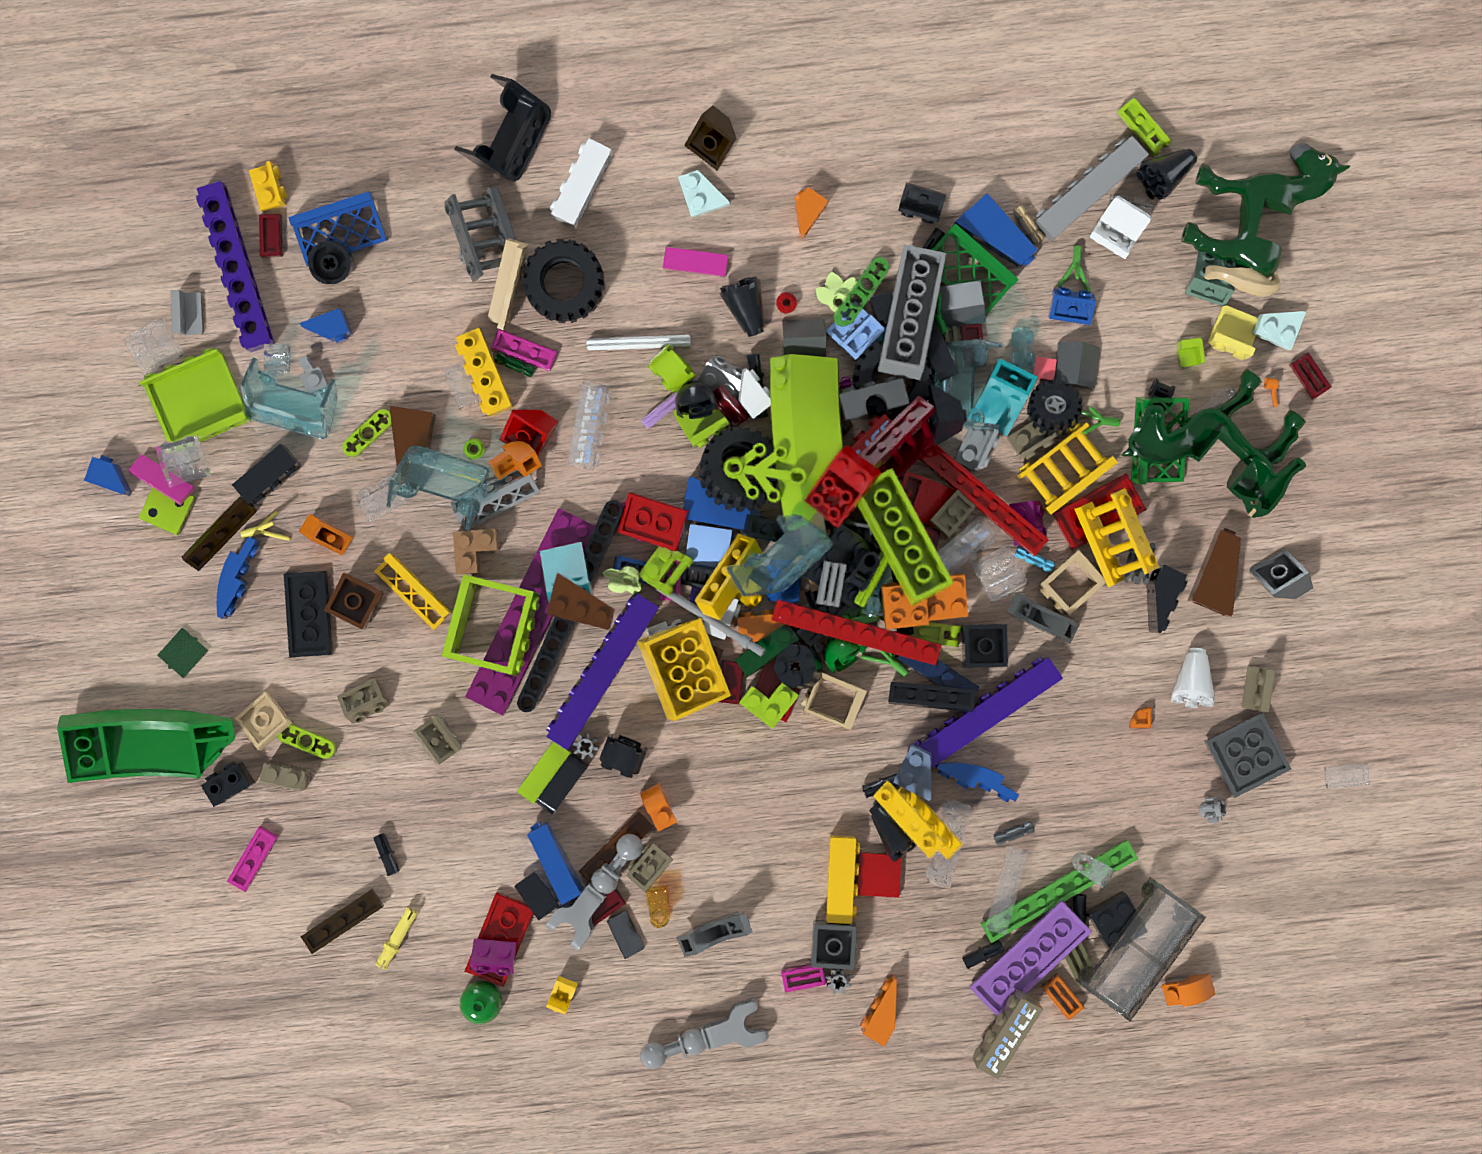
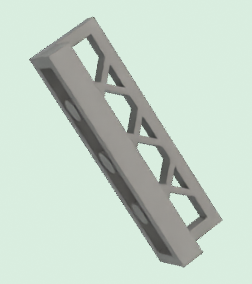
(495, 491)

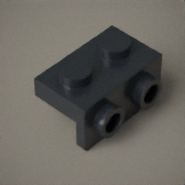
(921, 203)

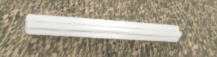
(638, 342)

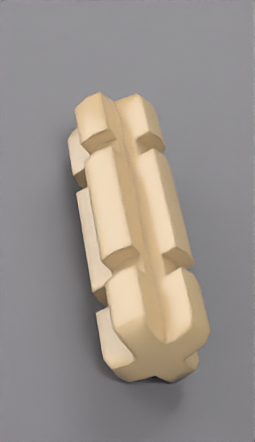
(1028, 225)

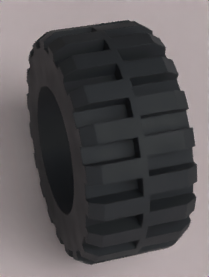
(557, 253)
(864, 372)
(718, 484)

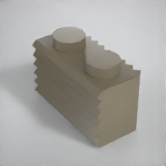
(285, 776)

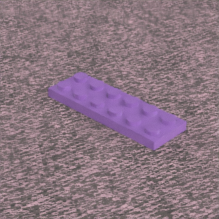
(1031, 957)

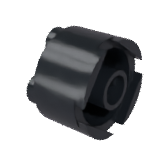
(319, 264)
(787, 670)
(623, 755)

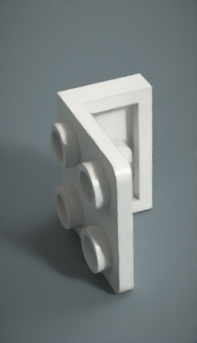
(1120, 226)

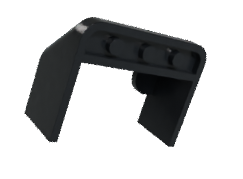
(517, 134)

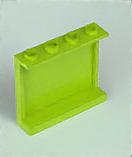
(196, 397)

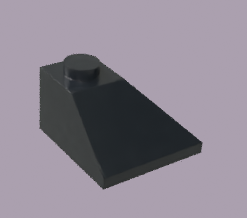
(948, 415)

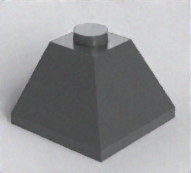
(1283, 576)

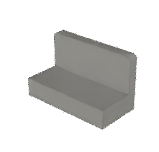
(186, 313)

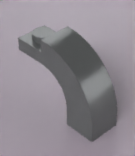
(1042, 618)
(714, 932)

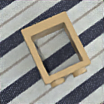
(1088, 569)
(852, 711)

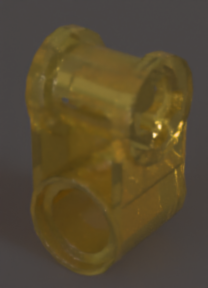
(657, 902)

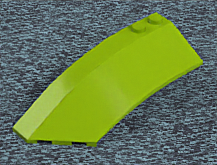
(805, 423)

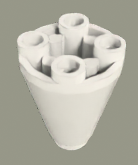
(1194, 681)

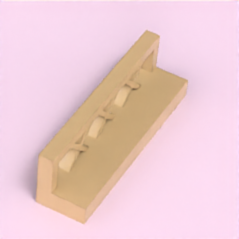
(507, 282)

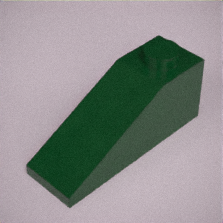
(773, 643)

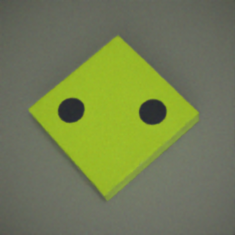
(165, 512)

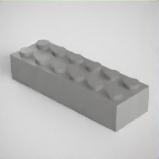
(912, 312)

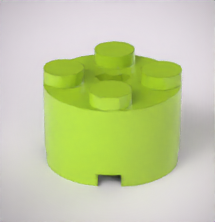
(672, 369)

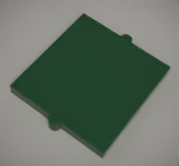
(182, 652)

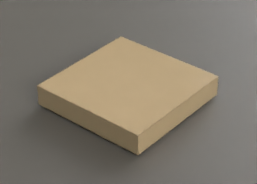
(263, 720)

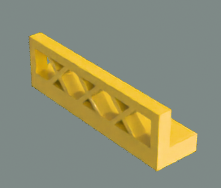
(417, 585)

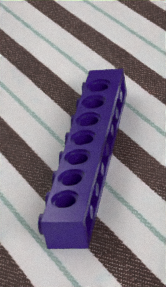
(206, 198)

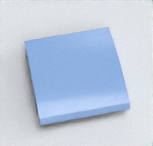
(858, 335)
(707, 544)

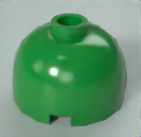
(841, 654)
(480, 1002)

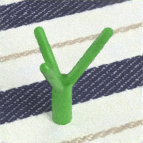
(1076, 263)
(1102, 420)
(891, 661)

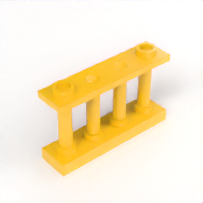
(1086, 477)
(1101, 546)
(918, 821)

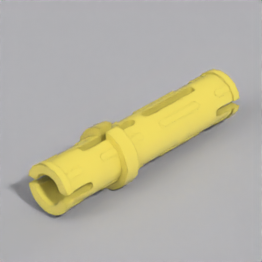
(392, 946)

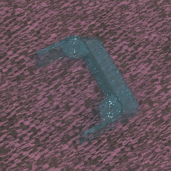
(967, 356)
(286, 406)
(441, 476)
(783, 561)

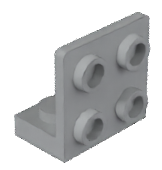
(976, 447)

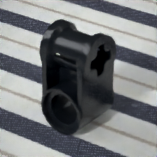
(1160, 390)
(862, 571)

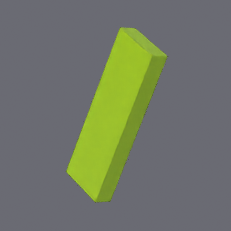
(543, 772)

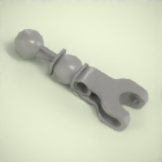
(602, 883)
(709, 1036)

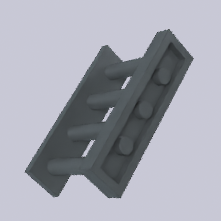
(497, 219)

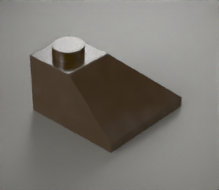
(712, 137)

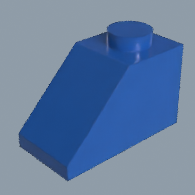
(330, 326)
(107, 475)

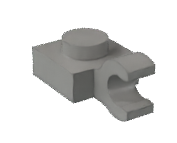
(312, 378)

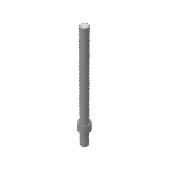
(744, 640)

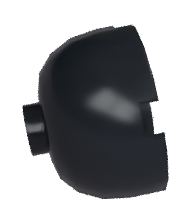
(695, 400)

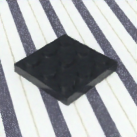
(843, 551)

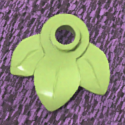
(834, 290)
(623, 580)

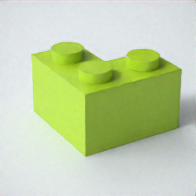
(769, 709)

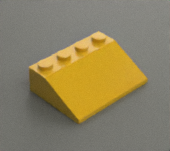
(684, 669)

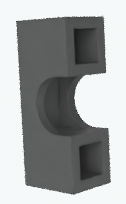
(891, 392)

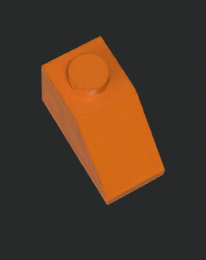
(808, 208)
(325, 534)

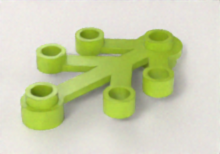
(762, 471)

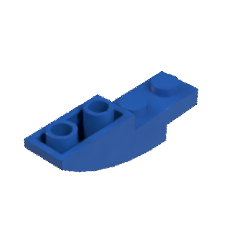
(230, 582)
(969, 774)

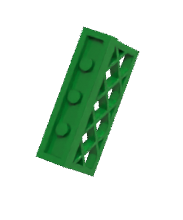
(983, 257)
(1140, 468)

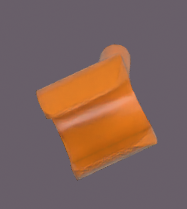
(1272, 383)

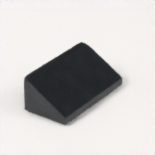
(536, 895)
(625, 934)

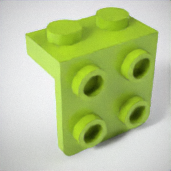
(702, 429)

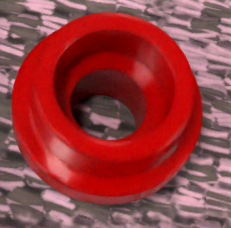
(786, 309)

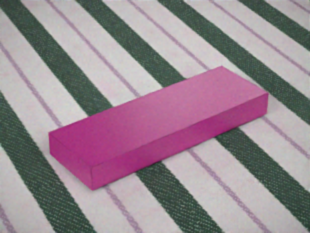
(695, 261)
(524, 350)
(152, 474)
(252, 858)

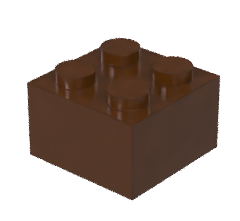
(354, 601)

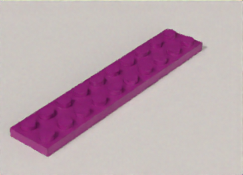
(496, 688)

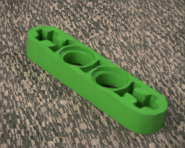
(862, 292)

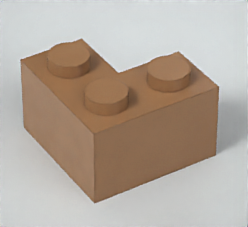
(469, 544)

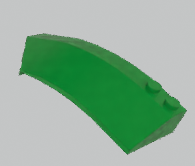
(141, 743)

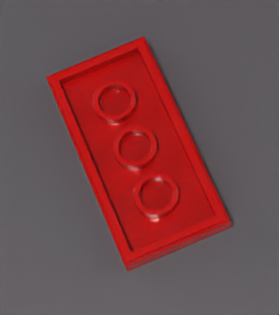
(1068, 519)
(505, 922)

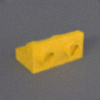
(267, 187)

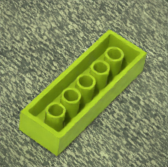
(903, 539)

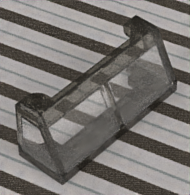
(1142, 950)

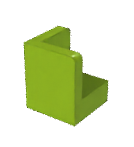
(1190, 352)

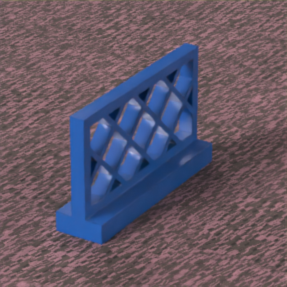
(333, 210)

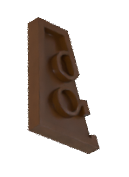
(578, 605)

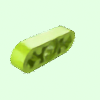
(359, 432)
(318, 751)

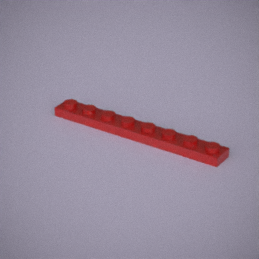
(984, 499)
(856, 632)

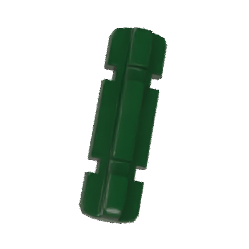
(515, 364)

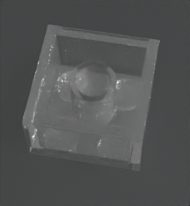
(183, 460)

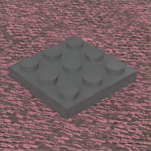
(1247, 755)

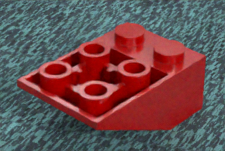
(842, 486)
(925, 495)

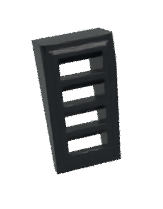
(696, 568)

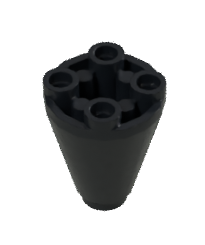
(1165, 172)
(745, 304)
(892, 835)

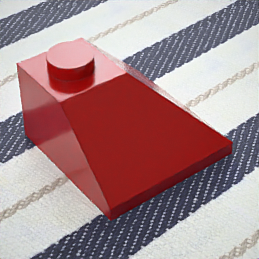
(529, 426)

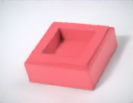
(1044, 368)

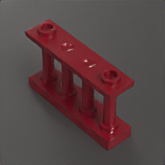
(898, 432)

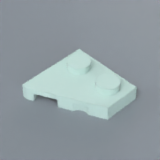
(701, 194)
(1279, 328)

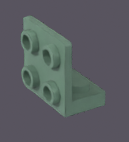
(1211, 290)

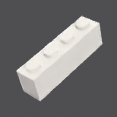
(581, 183)

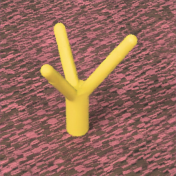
(260, 529)

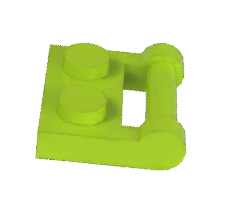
(660, 564)

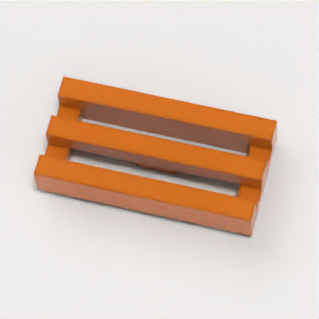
(1051, 982)

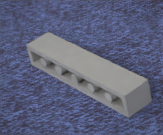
(1091, 188)

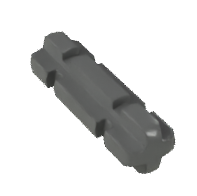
(1014, 833)

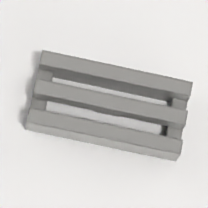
(839, 584)

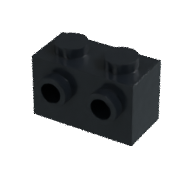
(228, 783)

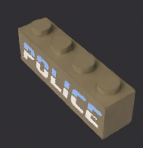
(1007, 1033)

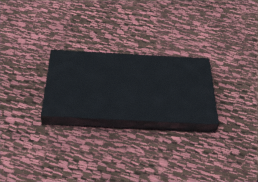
(306, 620)

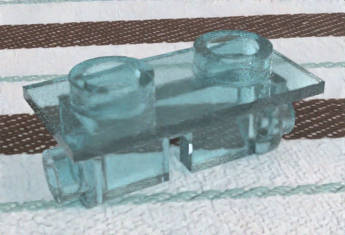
(1023, 339)
(874, 605)

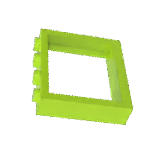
(461, 614)

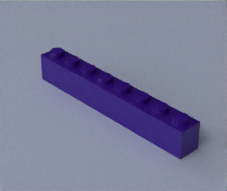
(602, 672)
(990, 710)

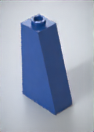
(997, 232)
(706, 511)
(555, 862)

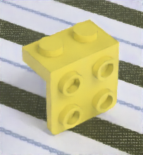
(1234, 333)

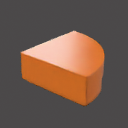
(1141, 718)

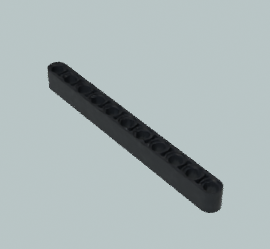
(562, 636)

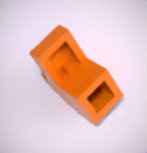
(515, 456)
(658, 806)
(1190, 991)

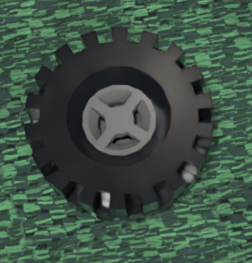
(1059, 398)

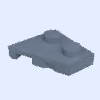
(916, 772)

